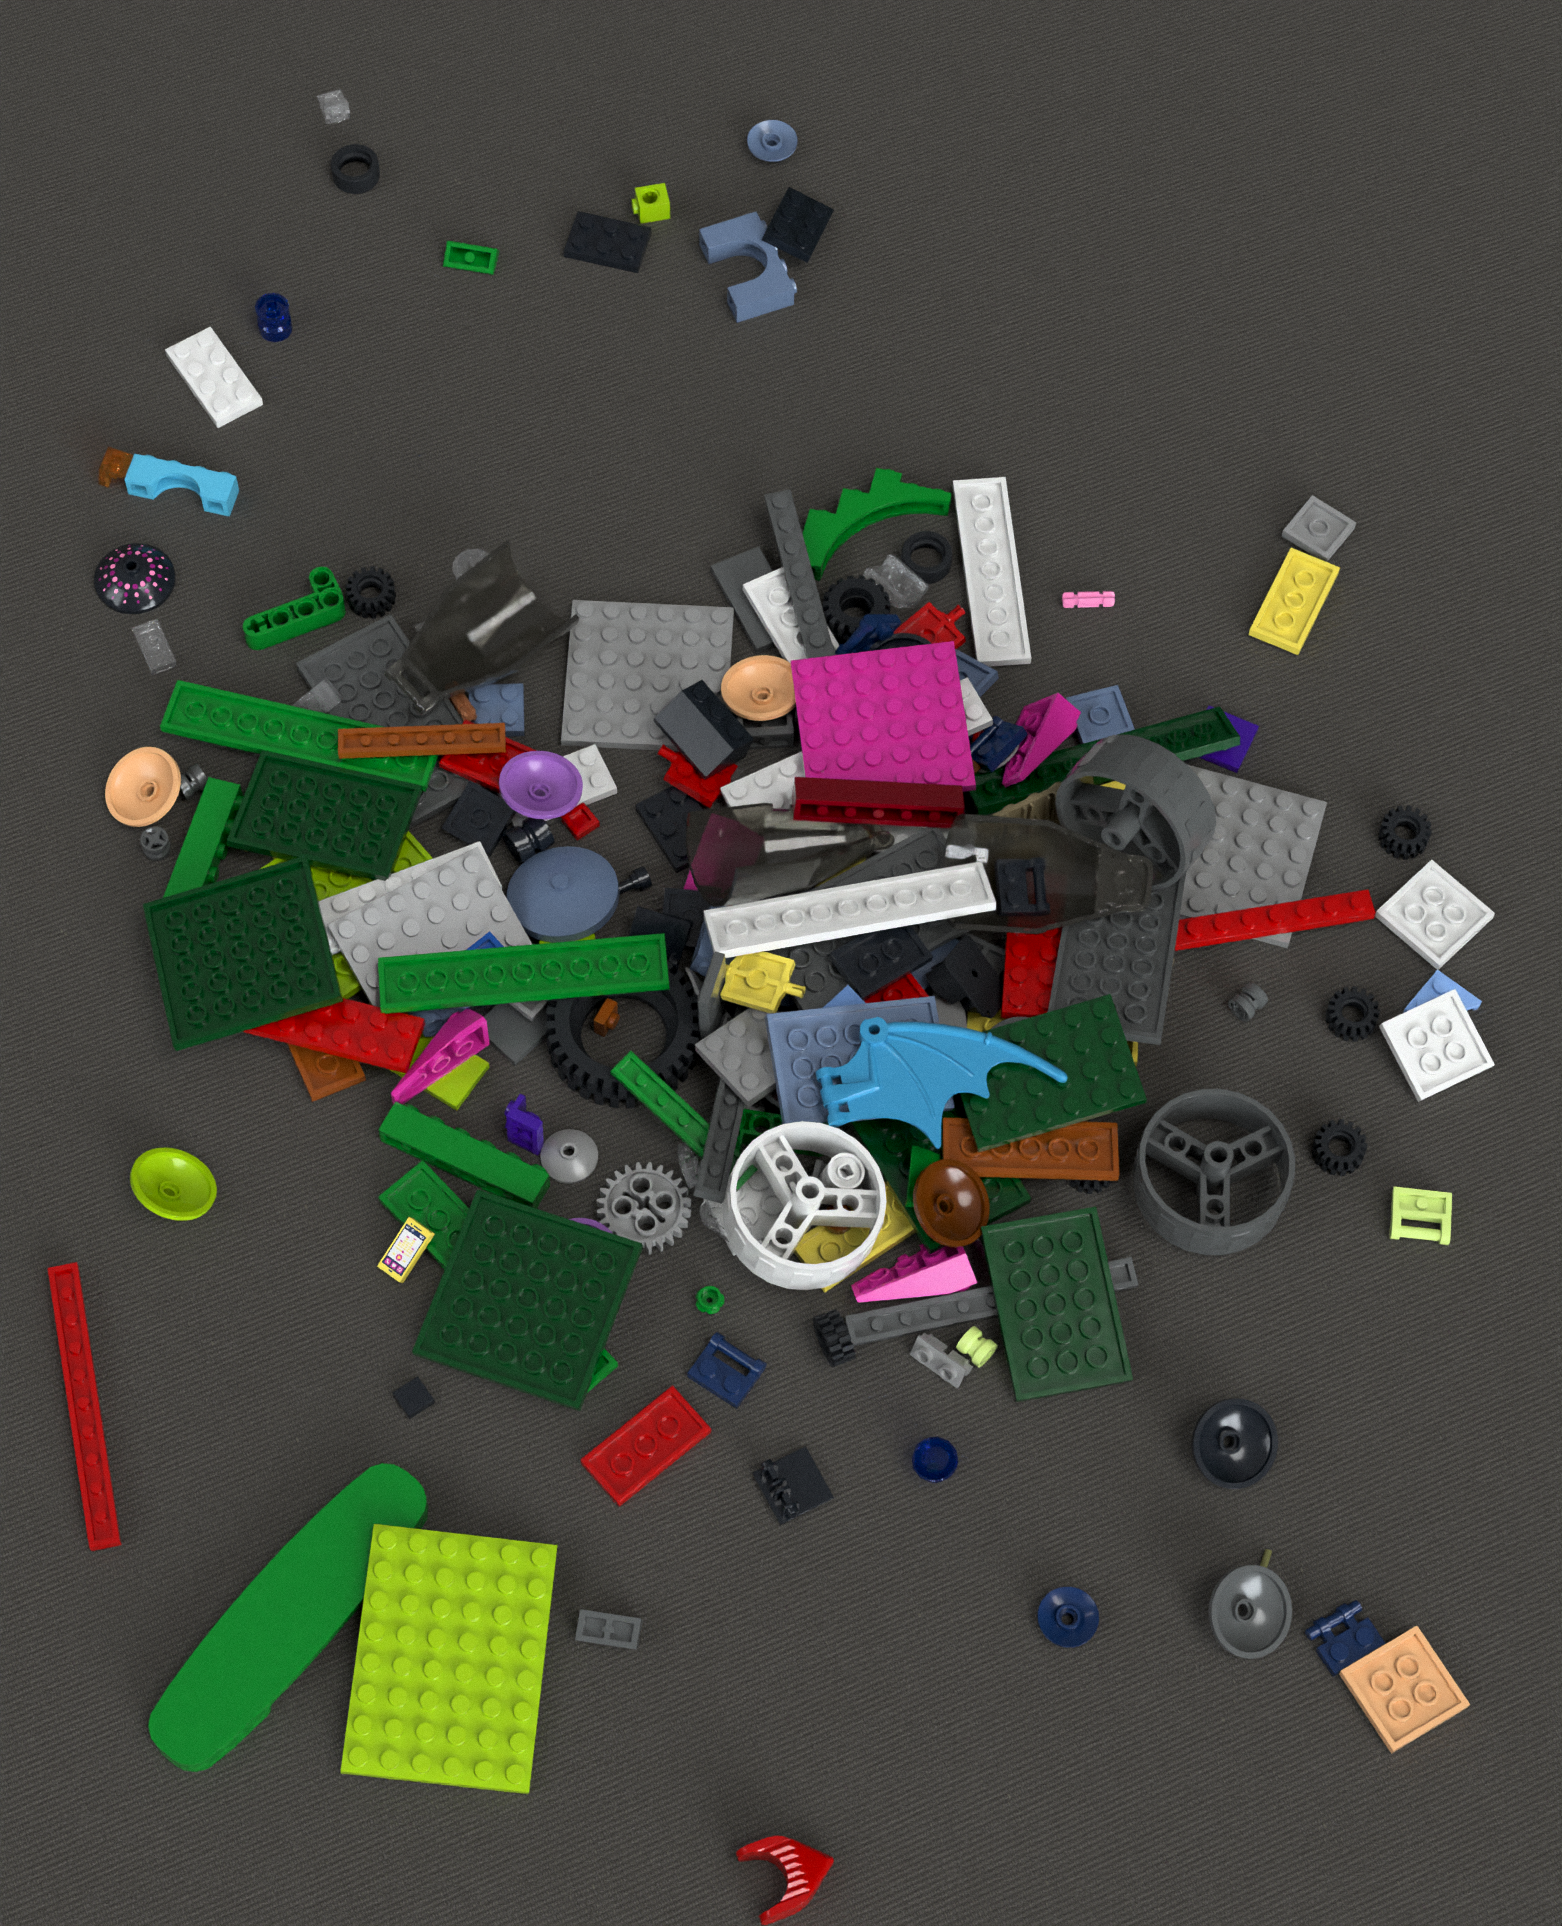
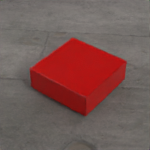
(580, 821)

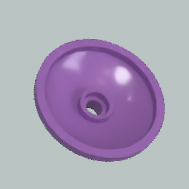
(540, 785)

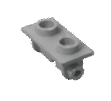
(950, 1367)

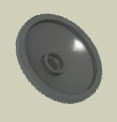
(1264, 1612)

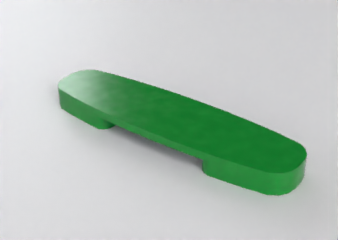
(281, 1621)

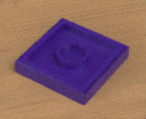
(1233, 757)

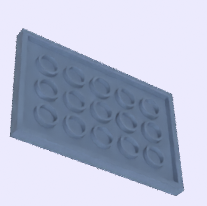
(827, 1038)

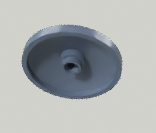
(564, 894)

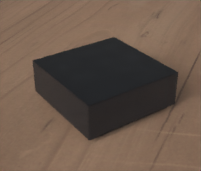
(413, 1397)

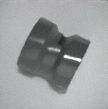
(192, 781)
(1248, 1001)

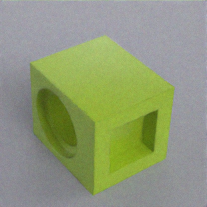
(651, 203)

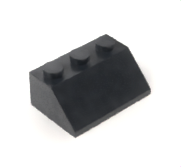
(704, 730)

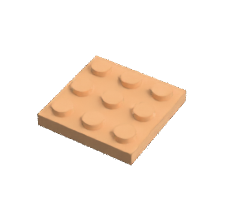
(1404, 1689)

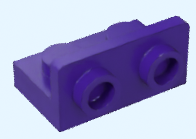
(523, 1127)

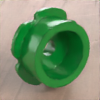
(706, 1293)

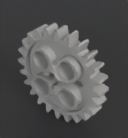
(660, 1189)

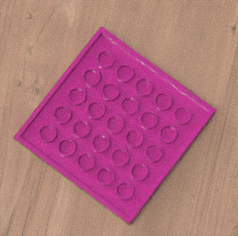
(884, 716)

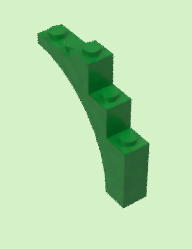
(856, 510)

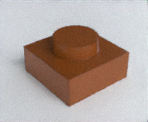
(606, 1018)

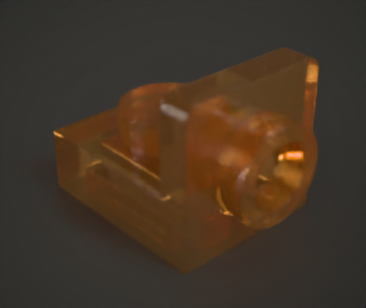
(114, 465)

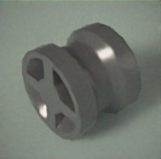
(155, 836)

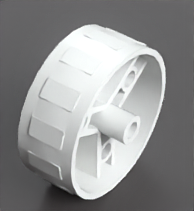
(801, 1208)

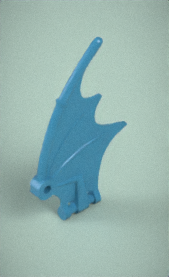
(915, 1070)

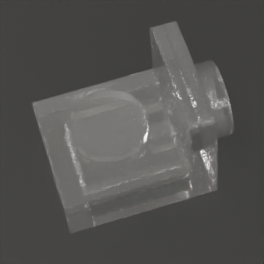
(334, 106)

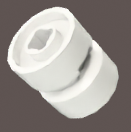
(843, 1172)

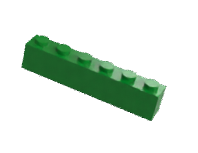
(206, 837)
(464, 1156)

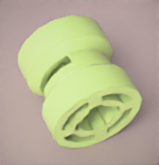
(976, 1346)

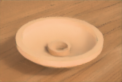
(759, 688)
(135, 779)

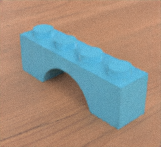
(152, 476)

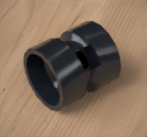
(525, 839)

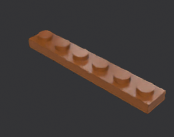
(421, 740)

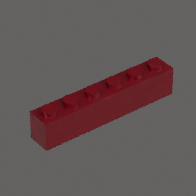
(876, 802)

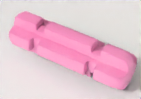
(1088, 599)

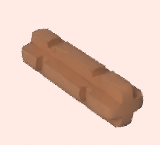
(464, 707)

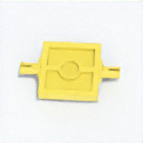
(760, 981)

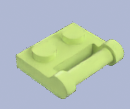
(1421, 1206)

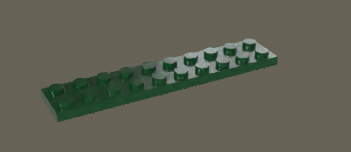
(1184, 736)

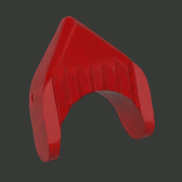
(801, 1867)

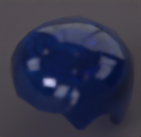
(935, 1459)

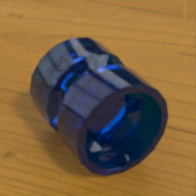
(273, 317)

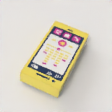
(406, 1250)

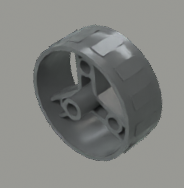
(1157, 815)
(1213, 1178)

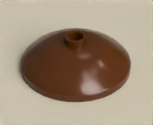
(961, 1199)

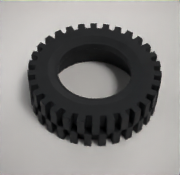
(564, 1042)

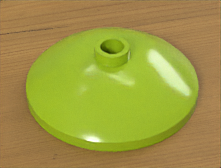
(173, 1184)

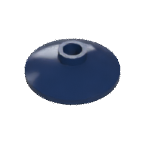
(1072, 1603)

